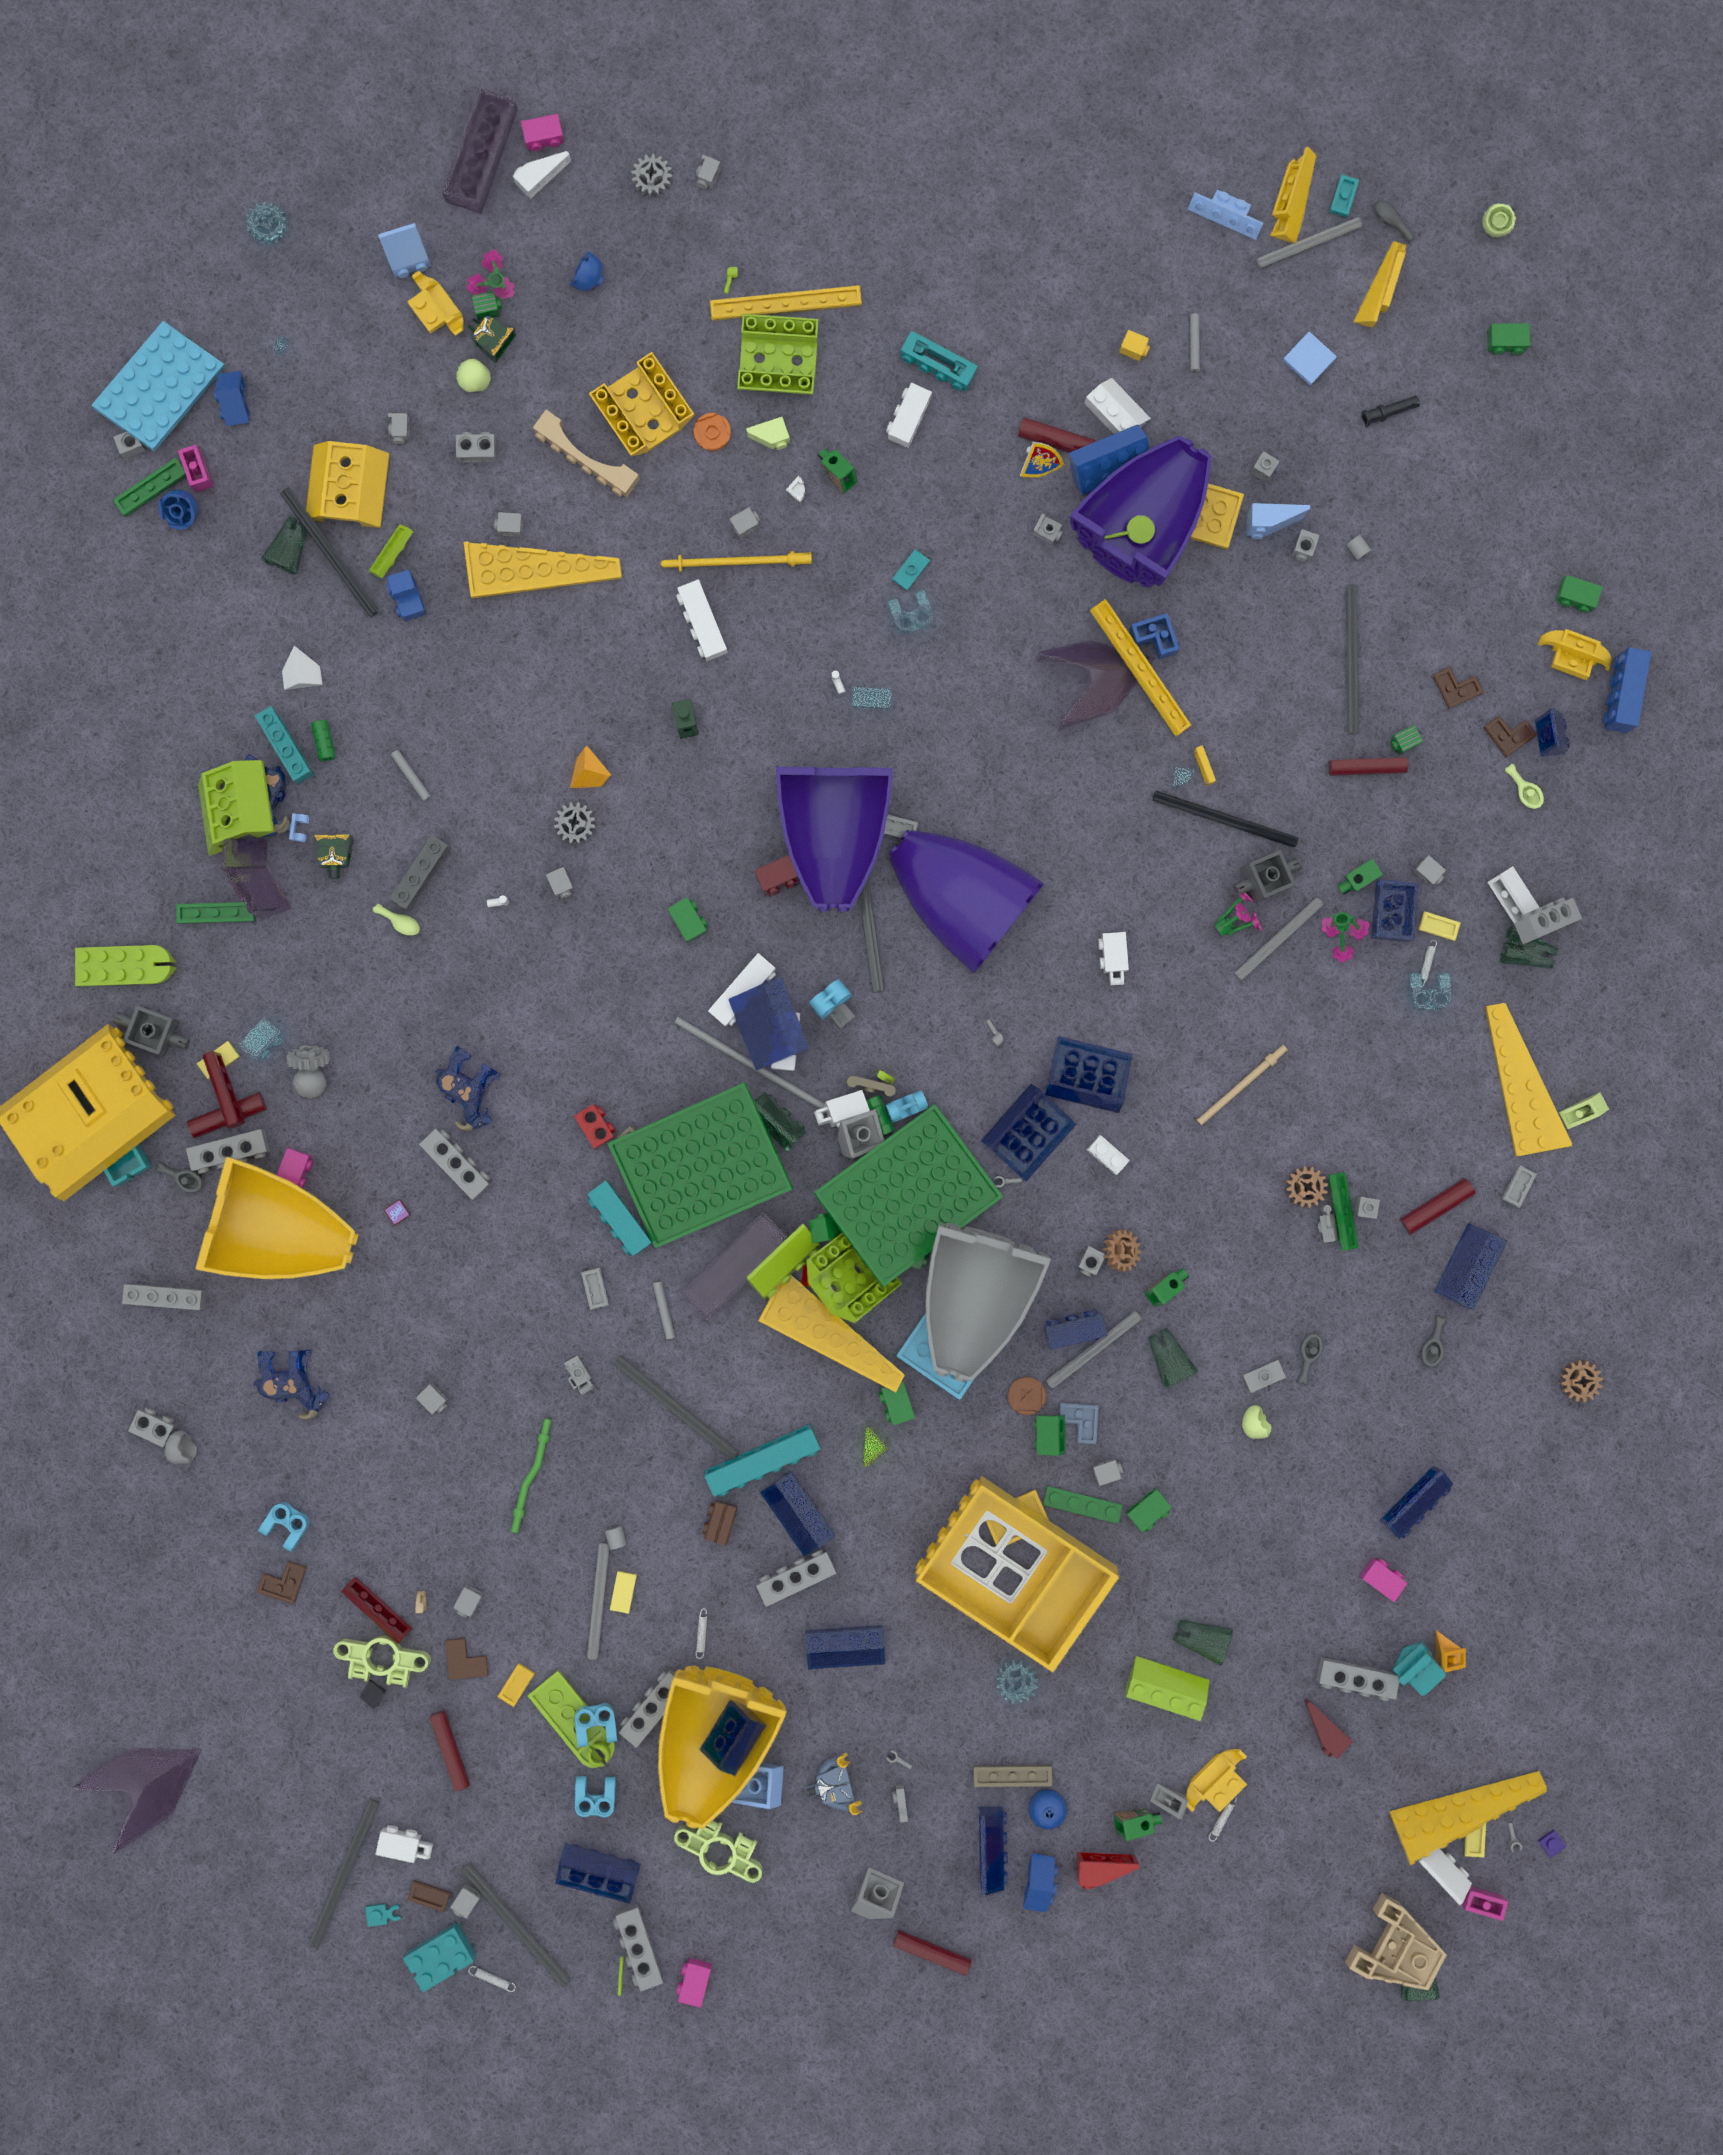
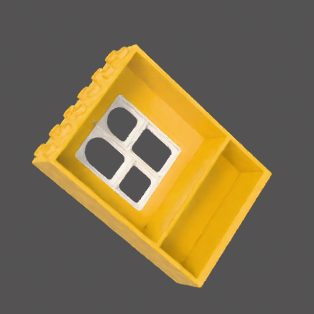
(1055, 1593)

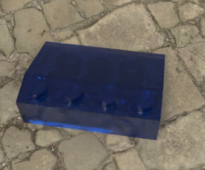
(768, 1023)
(1088, 1075)
(1028, 1132)

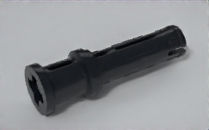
(1381, 412)

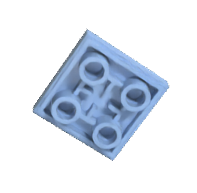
(1309, 358)

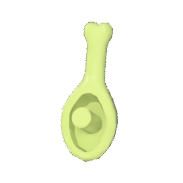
(1528, 792)
(402, 923)

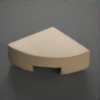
(421, 1602)

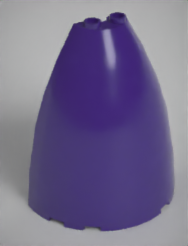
(1161, 484)
(833, 828)
(962, 892)

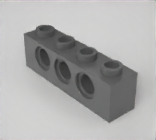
(420, 873)

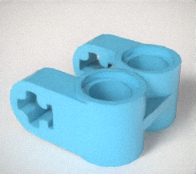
(827, 1000)
(907, 1106)
(288, 1521)
(595, 1720)
(595, 1800)

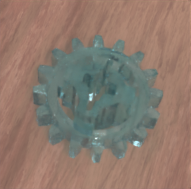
(257, 225)
(1022, 1675)

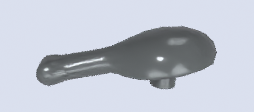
(1390, 215)
(186, 1179)
(1310, 1350)
(1434, 1354)

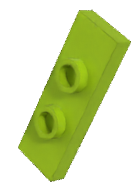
(391, 550)

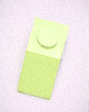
(770, 433)
(1584, 1110)

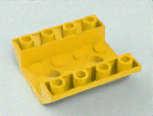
(656, 400)
(360, 482)

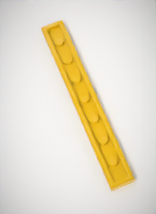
(786, 302)
(1140, 667)

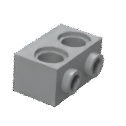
(475, 453)
(152, 1431)

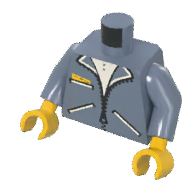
(835, 1785)

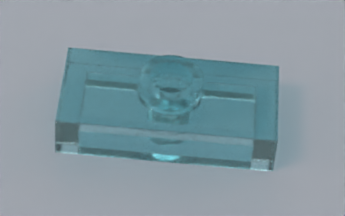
(871, 698)

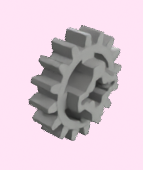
(644, 170)
(576, 812)
(308, 1058)

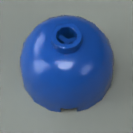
(588, 273)
(178, 509)
(1047, 1802)

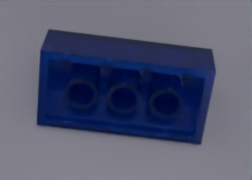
(1470, 1266)
(1417, 1502)
(798, 1513)
(845, 1647)
(992, 1849)
(597, 1873)

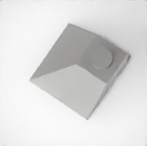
(860, 1134)
(877, 1896)

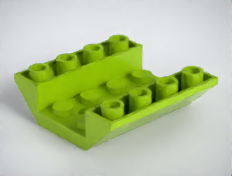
(779, 342)
(242, 799)
(855, 1291)

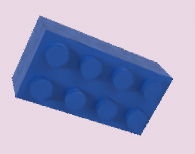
(1100, 459)
(1627, 690)

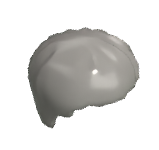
(309, 1083)
(180, 1448)

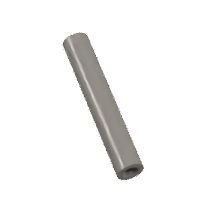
(1194, 342)
(410, 775)
(663, 1309)

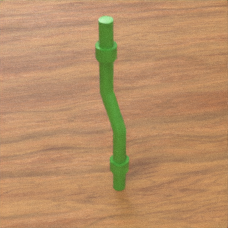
(519, 1511)

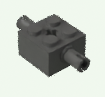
(1267, 876)
(162, 1026)

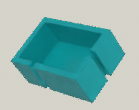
(128, 1166)
(439, 1957)

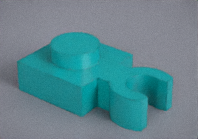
(379, 1914)

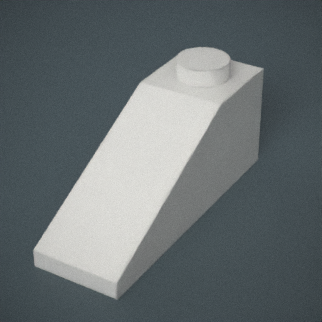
(538, 173)

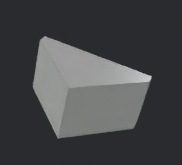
(1169, 1800)

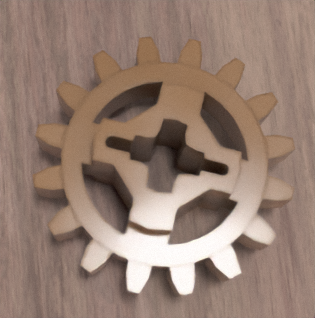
(1314, 1177)
(1122, 1250)
(1582, 1389)

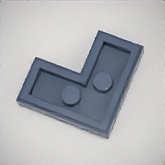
(1086, 1417)

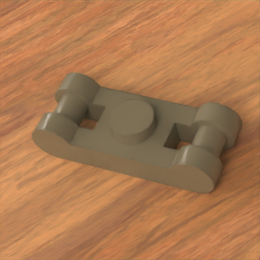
(870, 1085)

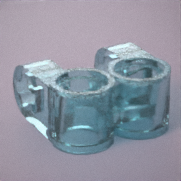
(912, 617)
(1429, 996)

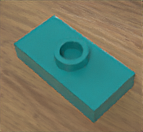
(1344, 196)
(911, 570)

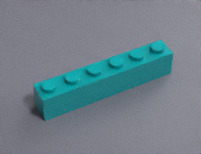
(761, 1460)

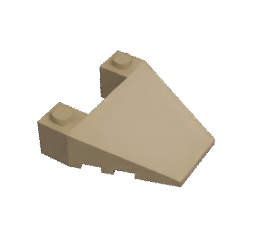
(1403, 1951)

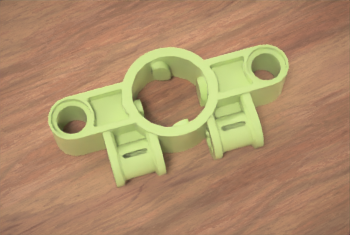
(362, 1667)
(742, 1848)

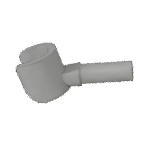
(997, 1038)
(1007, 1181)
(898, 1759)
(1513, 1840)

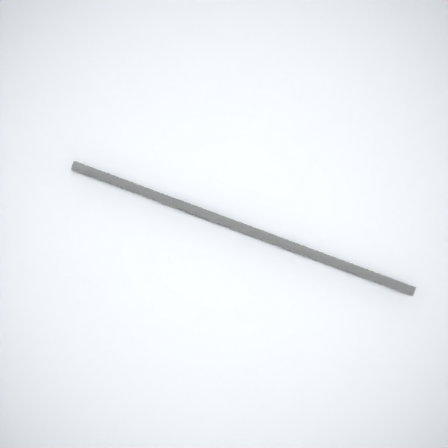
(748, 1062)

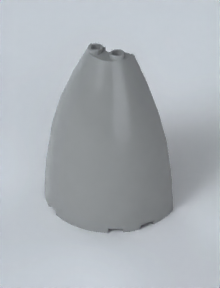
(977, 1296)

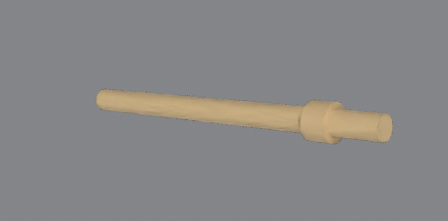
(1270, 1060)

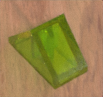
(873, 1446)

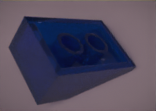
(1551, 733)

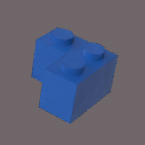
(231, 396)
(404, 589)
(1156, 630)
(1040, 1883)

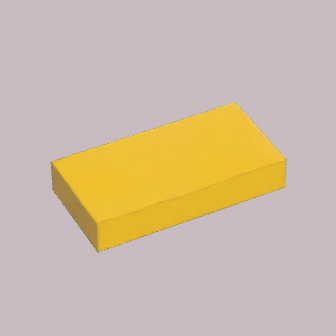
(1204, 765)
(516, 1684)

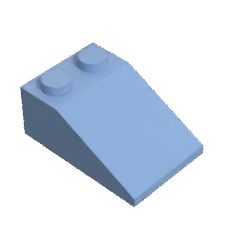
(405, 250)
(1269, 518)
(764, 1788)

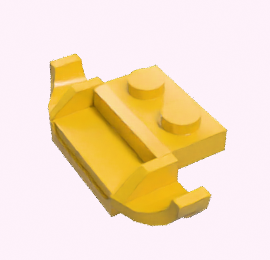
(435, 306)
(1575, 652)
(1217, 1780)

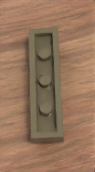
(1012, 1775)

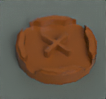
(1026, 1395)

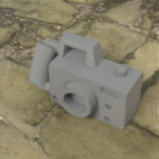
(1327, 1225)
(579, 1375)

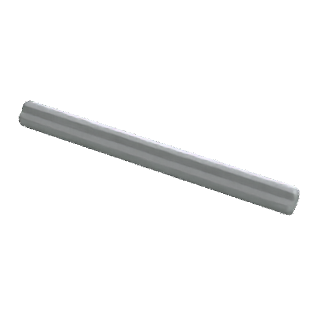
(1309, 242)
(1279, 938)
(1093, 1349)
(598, 1601)

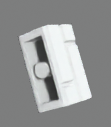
(1107, 1155)

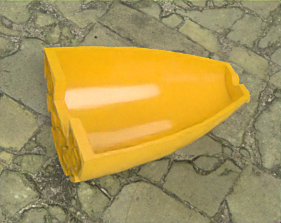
(271, 1228)
(689, 1781)

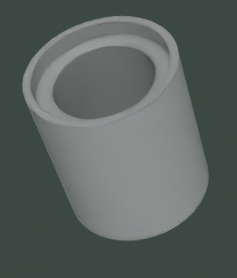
(1358, 547)
(615, 1538)

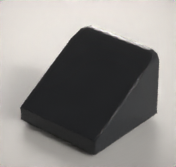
(372, 1694)

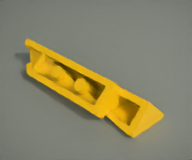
(1293, 197)
(1383, 286)

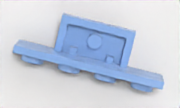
(1227, 212)

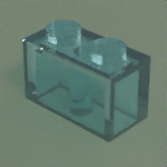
(262, 1039)

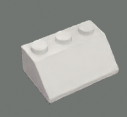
(1115, 407)
(1451, 1878)

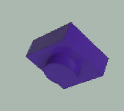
(1551, 1843)

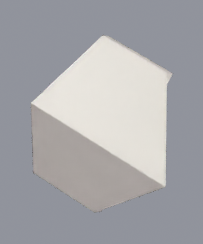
(300, 671)

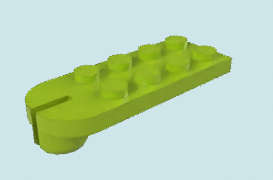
(122, 965)
(558, 1704)

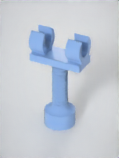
(292, 827)

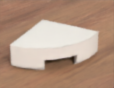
(797, 489)

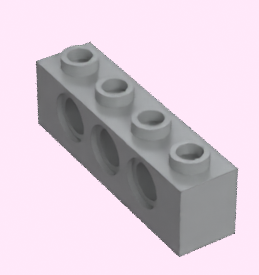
(1547, 919)
(431, 1146)
(198, 1154)
(164, 1296)
(771, 1595)
(1329, 1667)
(636, 1734)
(643, 1978)

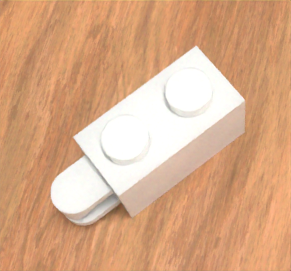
(1114, 956)
(842, 1109)
(402, 1844)

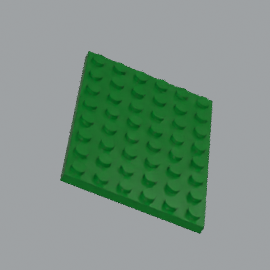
(700, 1165)
(903, 1191)

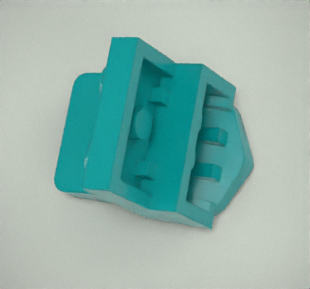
(1418, 1668)

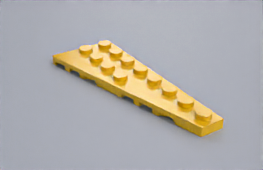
(513, 570)
(1528, 1106)
(808, 1321)
(1442, 1820)

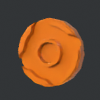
(712, 437)

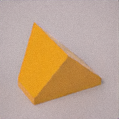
(588, 771)
(1448, 1654)

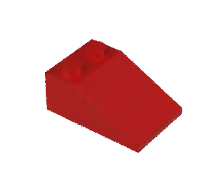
(1101, 1868)

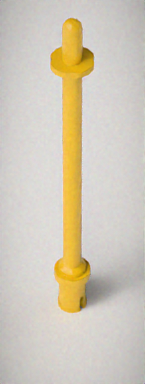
(791, 558)

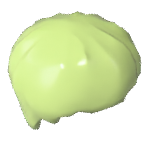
(1498, 220)
(473, 376)
(1255, 1423)

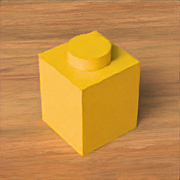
(1134, 345)

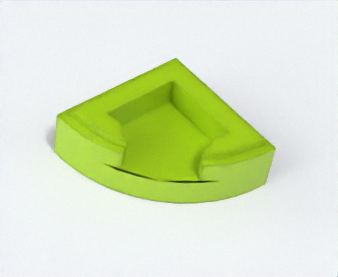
(885, 1077)

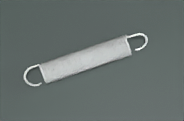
(1428, 962)
(701, 1635)
(1222, 1820)
(491, 1978)

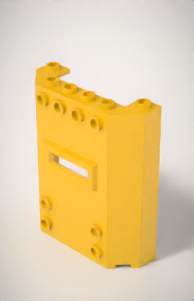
(57, 1134)

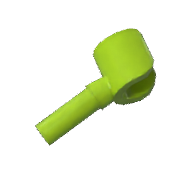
(732, 272)

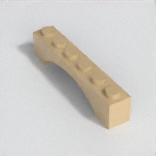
(621, 478)

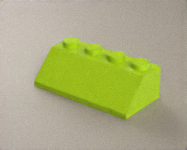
(783, 1262)
(1167, 1688)

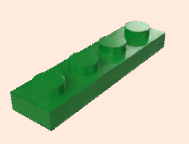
(150, 487)
(213, 913)
(1343, 1211)
(1082, 1504)

